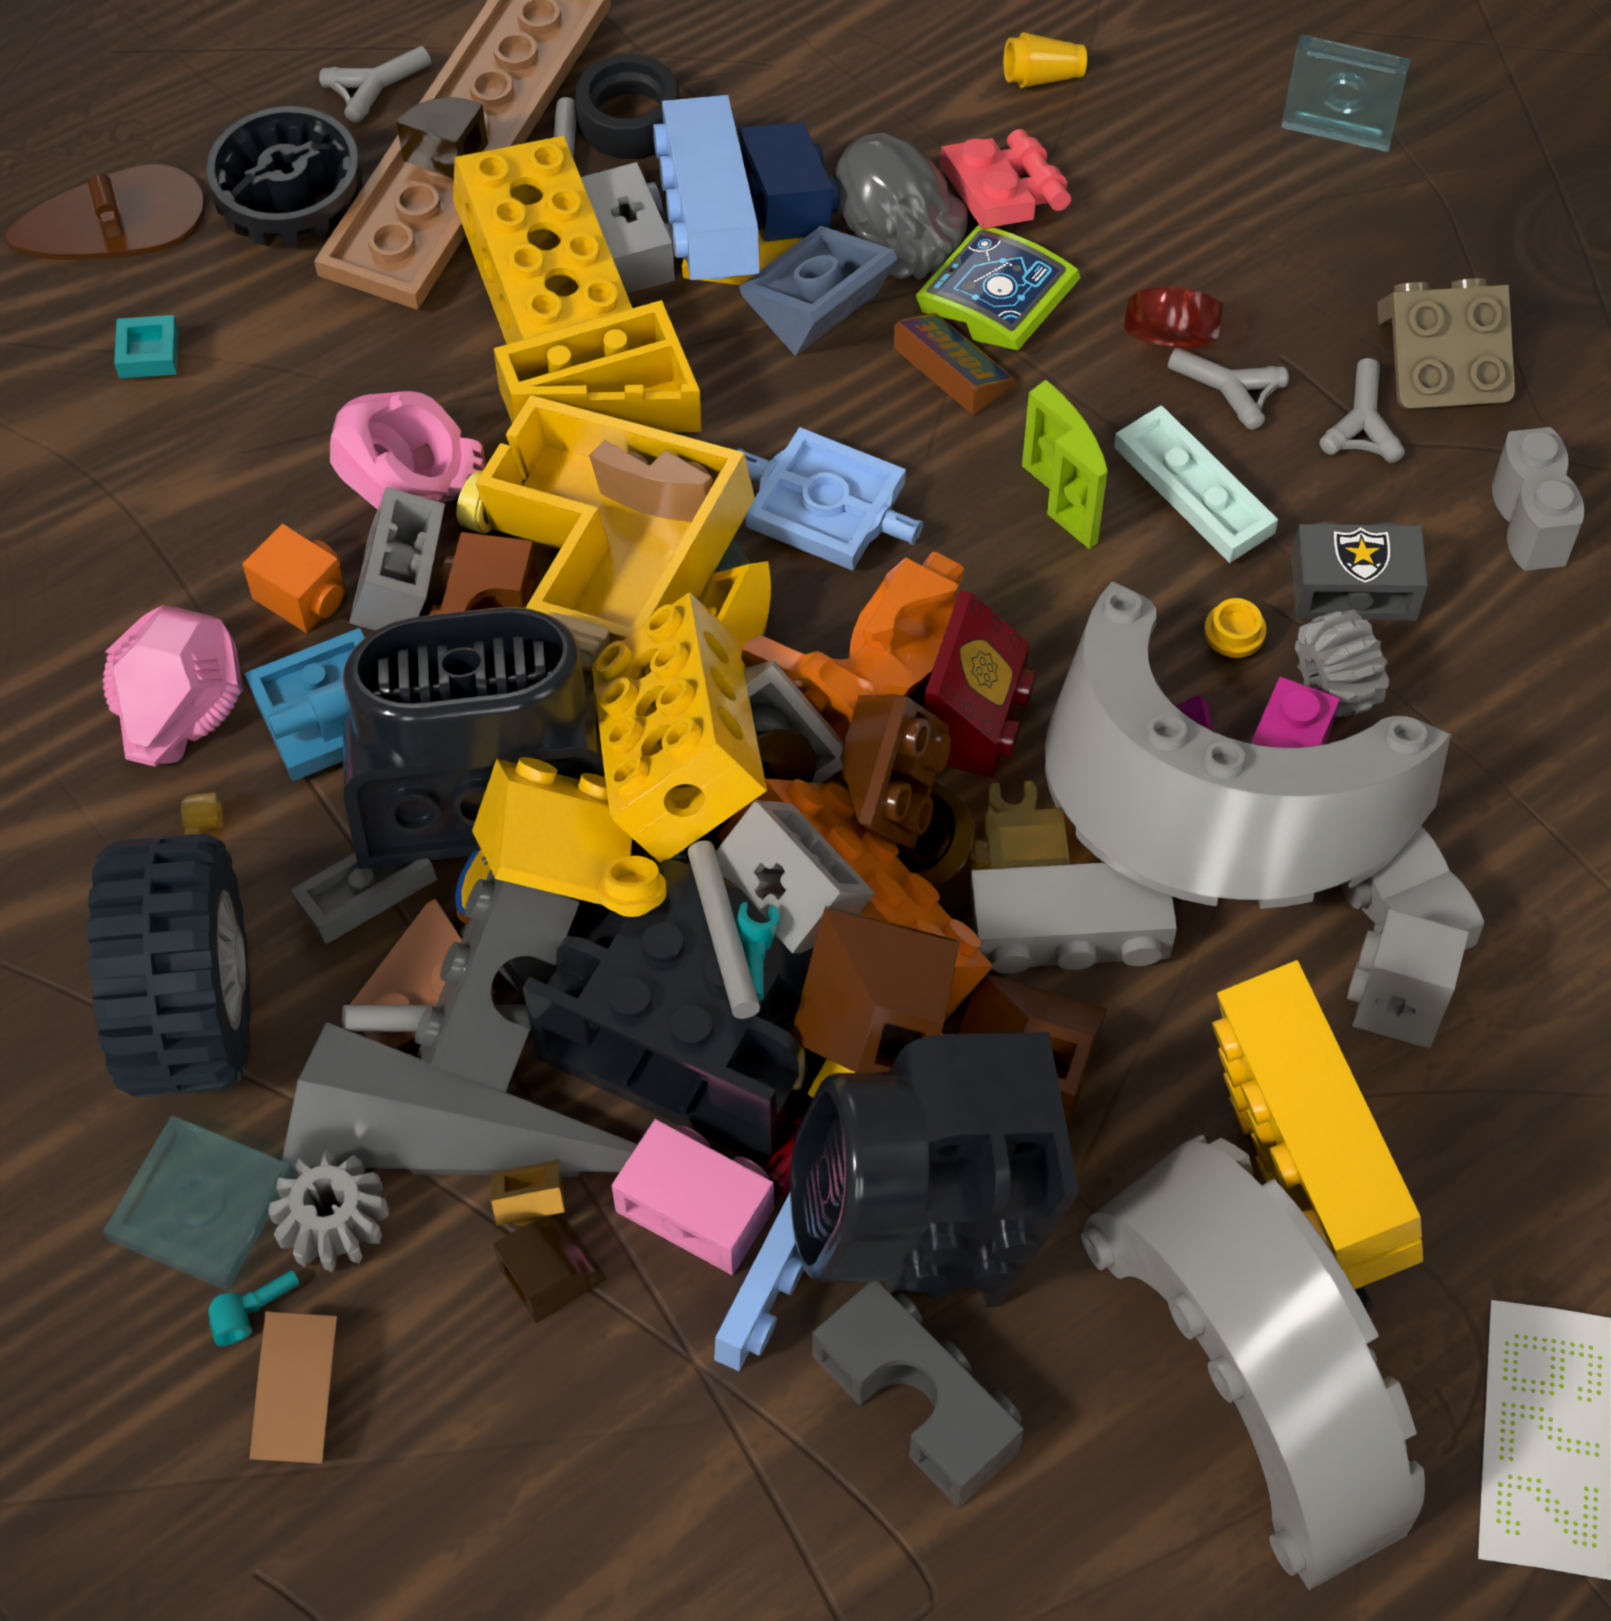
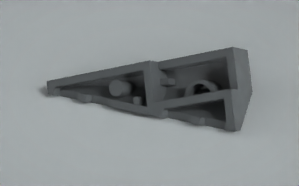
(428, 1120)

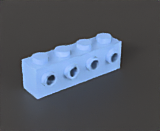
(706, 188)

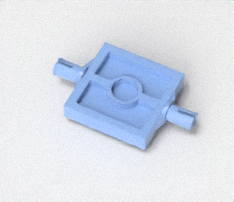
(827, 499)

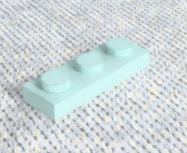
(1195, 483)

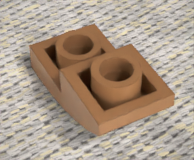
(663, 489)
(293, 1387)

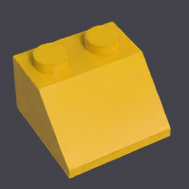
(548, 829)

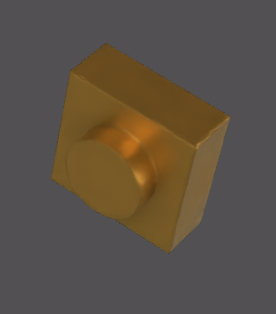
(527, 1193)

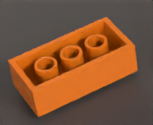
(900, 895)

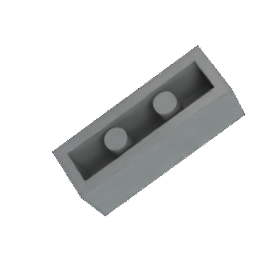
(1068, 917)

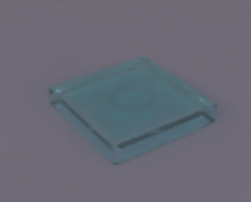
(1345, 92)
(198, 1203)

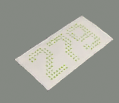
(1547, 1440)

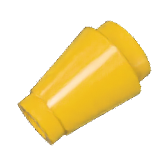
(1042, 60)

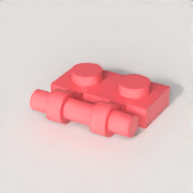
(991, 180)

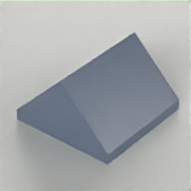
(817, 285)

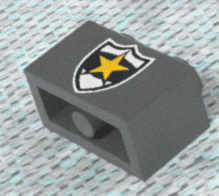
(1359, 568)

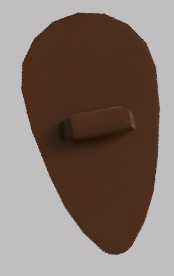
(113, 216)

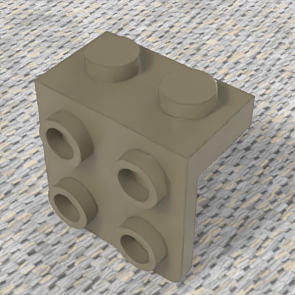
(1450, 343)

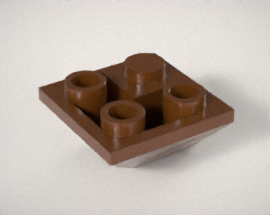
(892, 765)
(872, 990)
(1014, 1007)

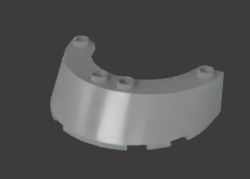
(1215, 812)
(1281, 1344)

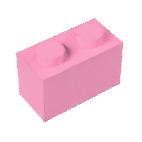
(694, 1195)

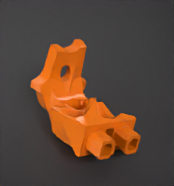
(889, 646)

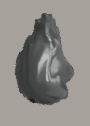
(900, 202)

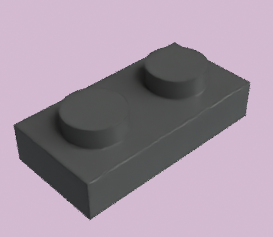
(350, 896)

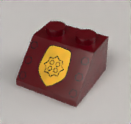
(978, 685)

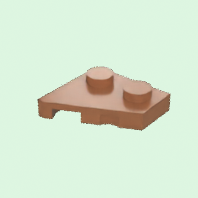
(412, 972)

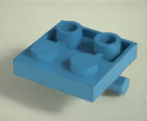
(306, 703)

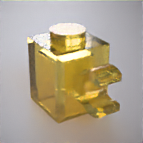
(1020, 834)

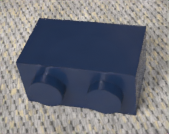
(787, 180)

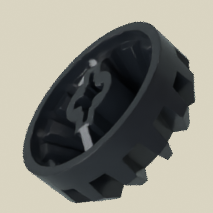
(275, 166)

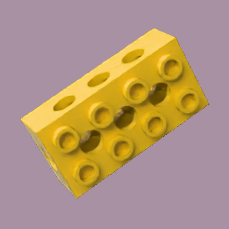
(545, 275)
(676, 728)

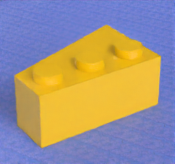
(609, 365)

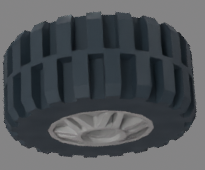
(169, 965)

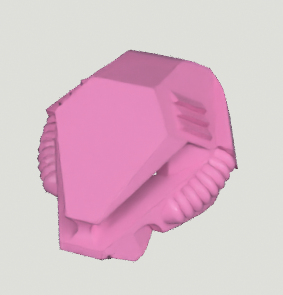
(383, 444)
(171, 682)

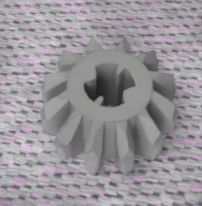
(1343, 660)
(332, 1234)

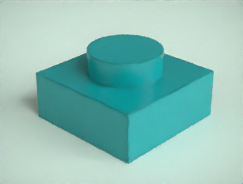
(146, 346)

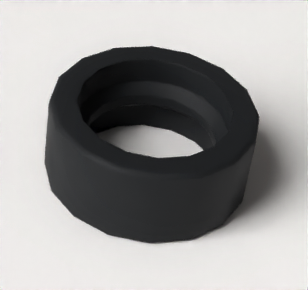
(619, 76)

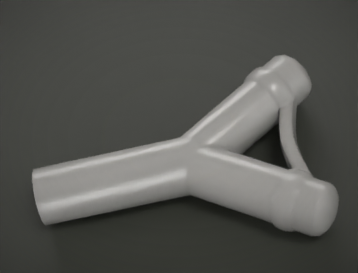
(371, 80)
(1233, 383)
(1366, 418)

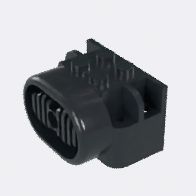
(435, 711)
(652, 1022)
(935, 1168)

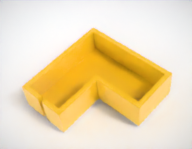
(611, 558)
(1314, 1124)

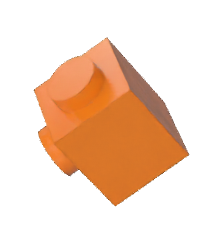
(295, 578)

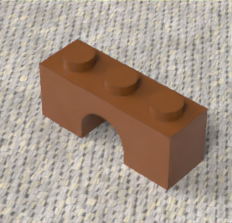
(487, 574)

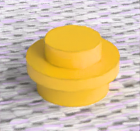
(1235, 628)
(631, 886)

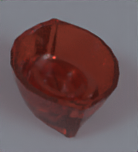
(1173, 317)

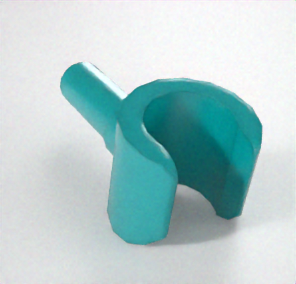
(756, 940)
(230, 1310)

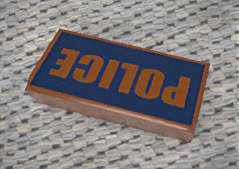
(951, 361)

